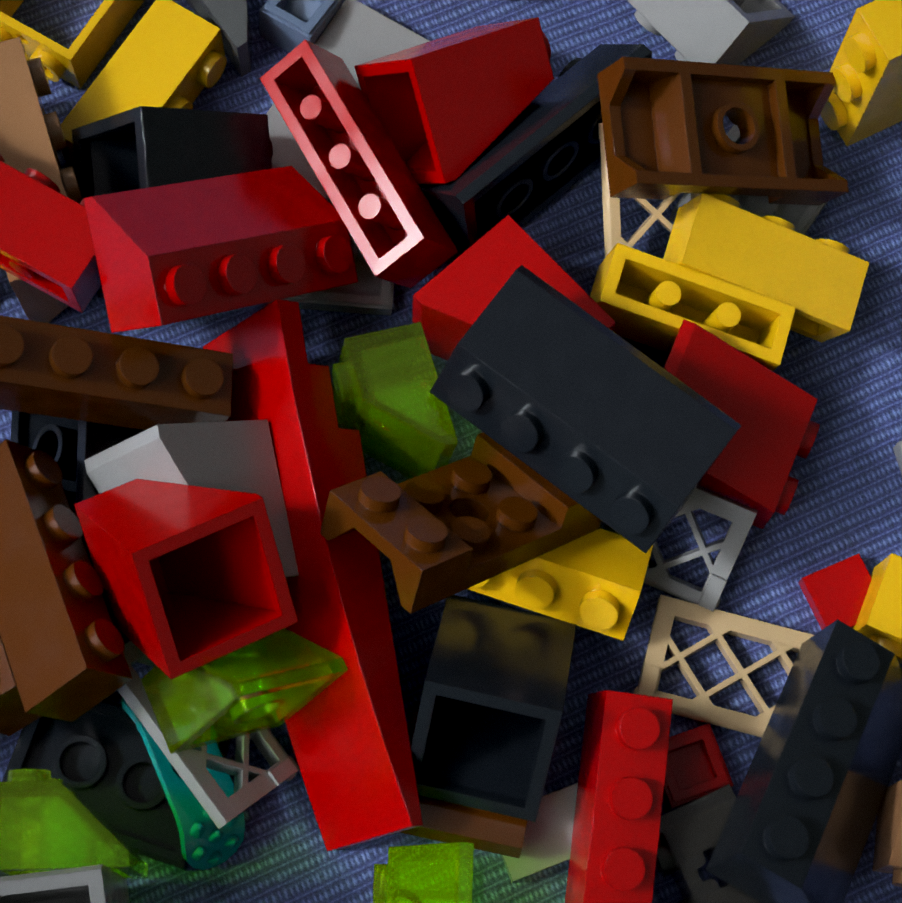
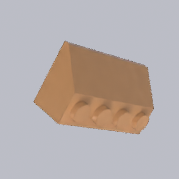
(31, 141)

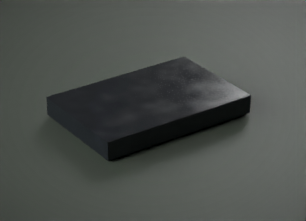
(111, 771)

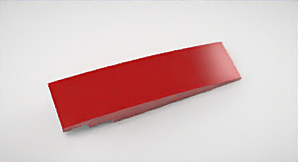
(355, 731)

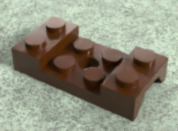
(671, 139)
(457, 521)

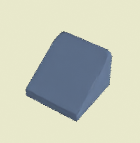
(292, 21)

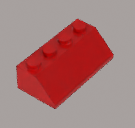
(215, 246)

